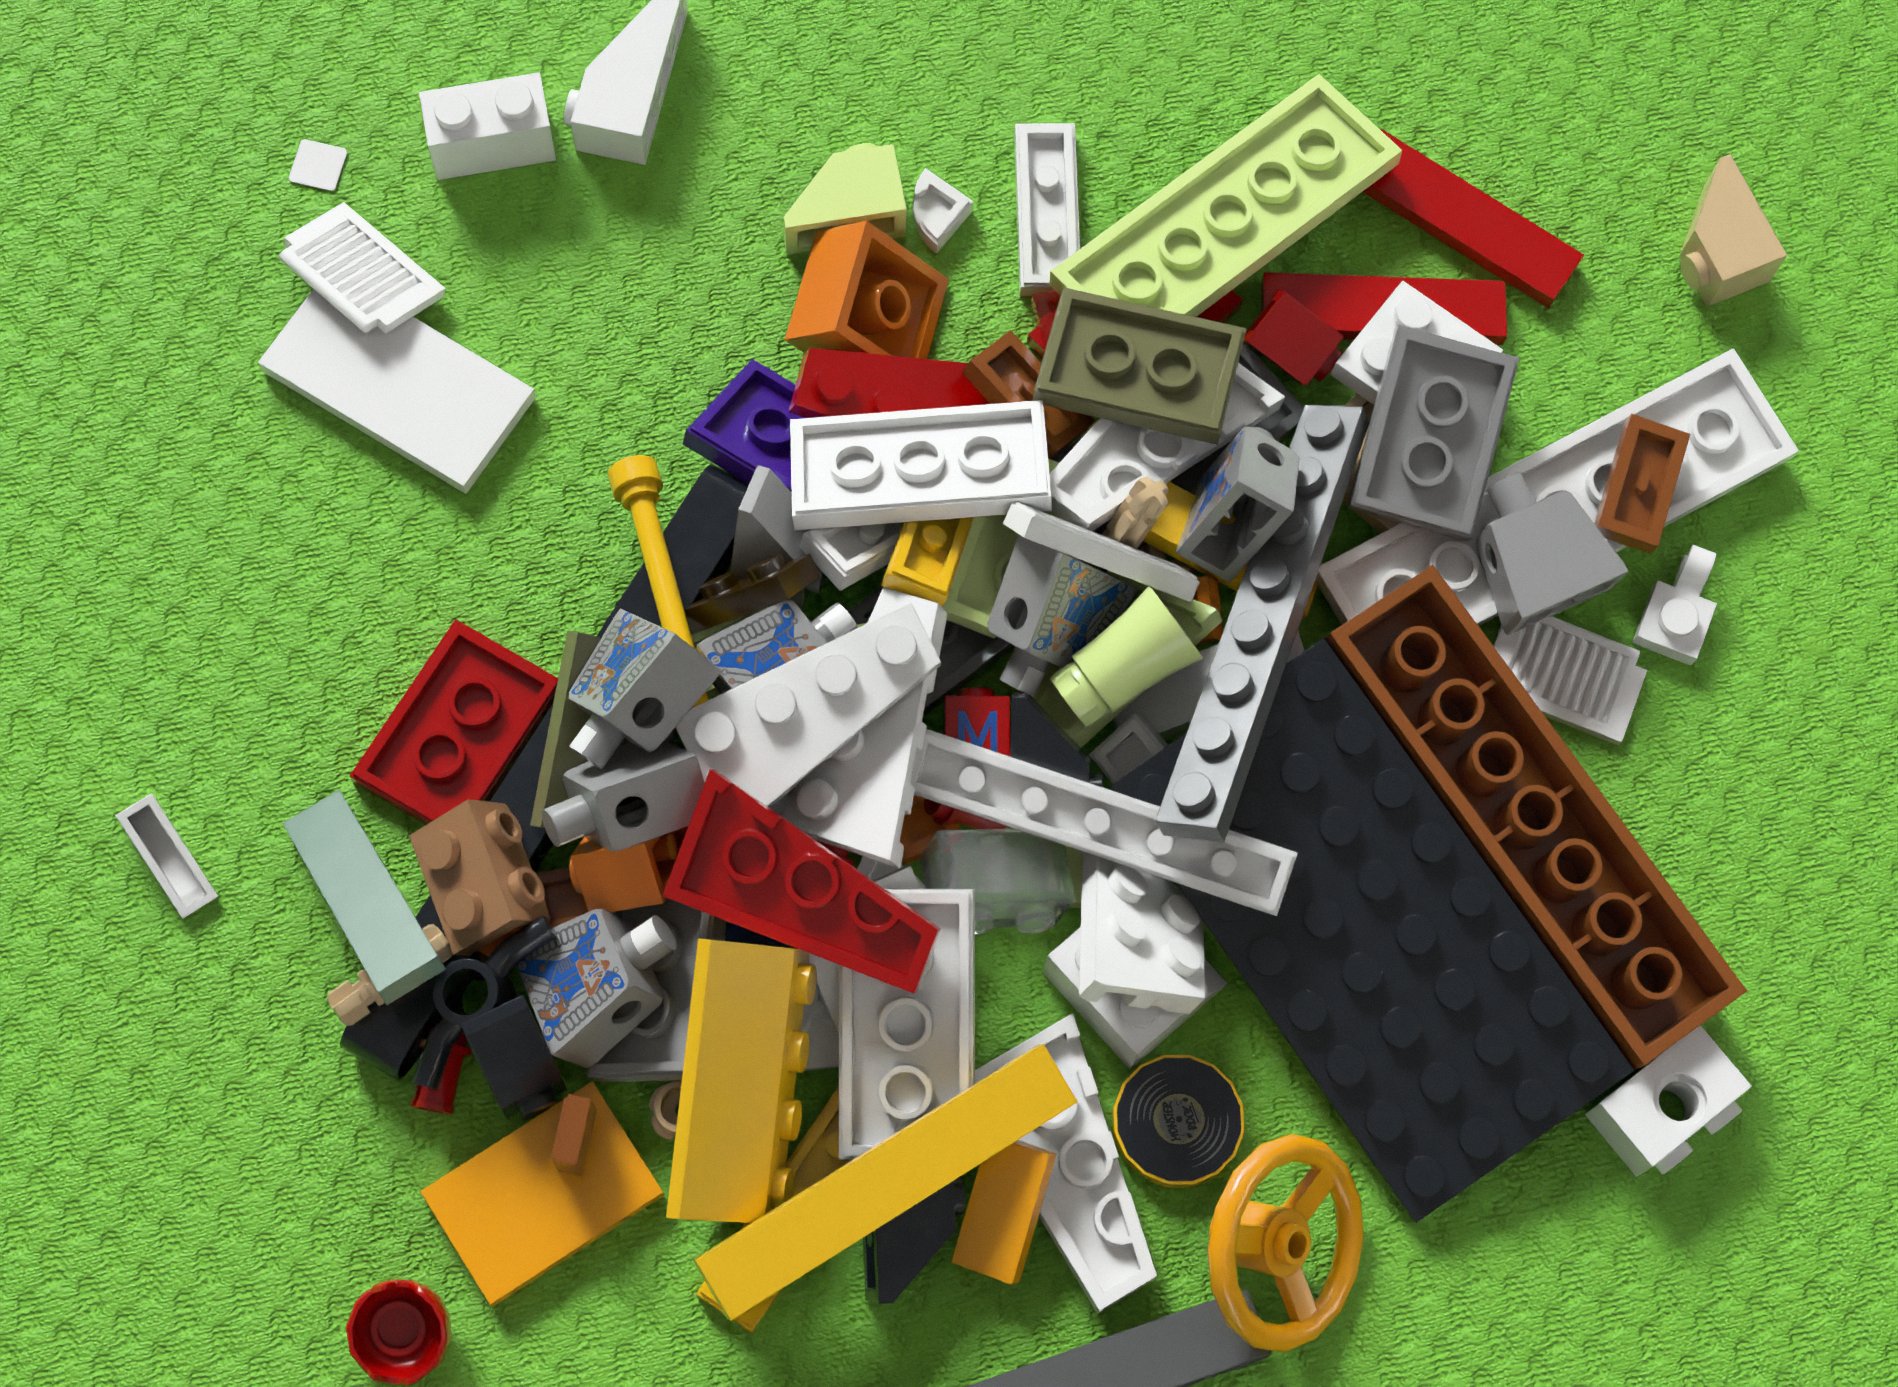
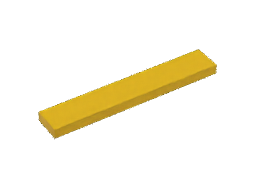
(884, 1182)

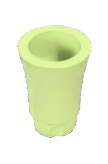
(1125, 659)

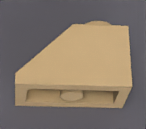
(1728, 239)

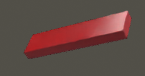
(1476, 225)
(1353, 300)

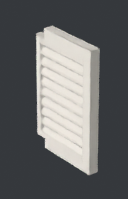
(359, 270)
(1575, 675)

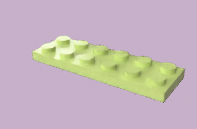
(1236, 206)

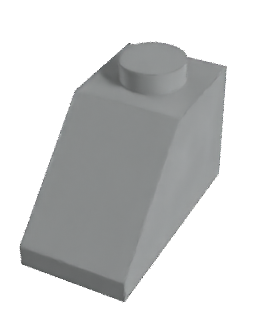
(768, 529)

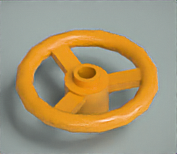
(1279, 1241)

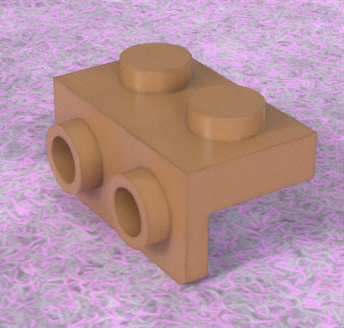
(478, 874)

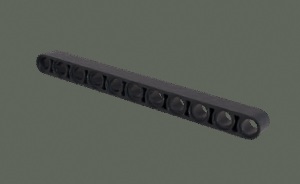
(699, 549)

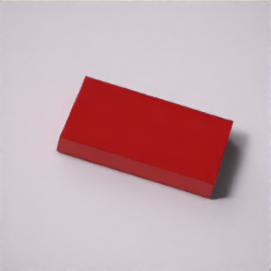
(456, 727)

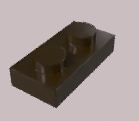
(766, 585)

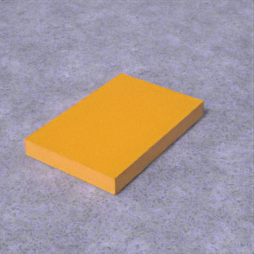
(522, 1216)

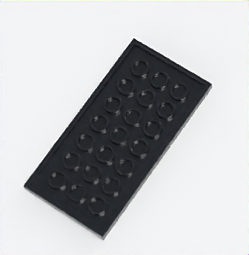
(1395, 949)

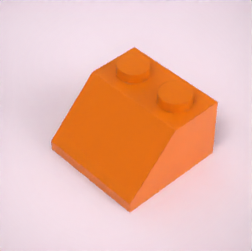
(866, 295)

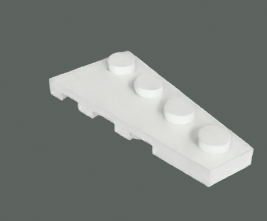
(1114, 455)
(807, 709)
(865, 787)
(1086, 1194)

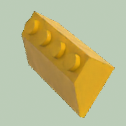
(740, 1081)

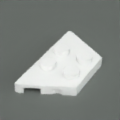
(1139, 939)

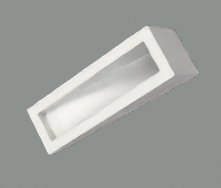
(167, 855)

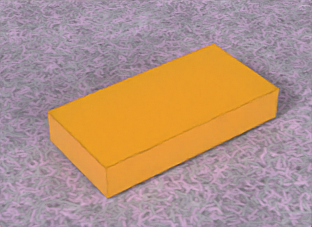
(1004, 1211)

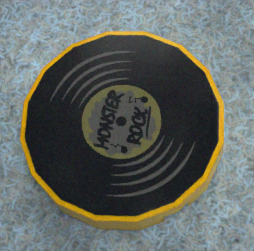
(1177, 1121)

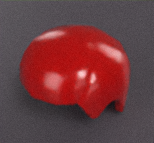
(399, 1331)

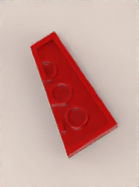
(877, 383)
(785, 885)

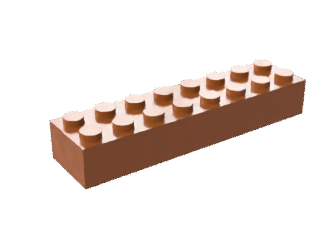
(1536, 817)

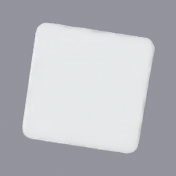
(318, 165)

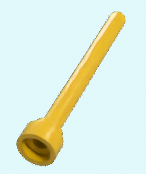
(637, 486)

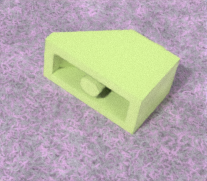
(847, 190)

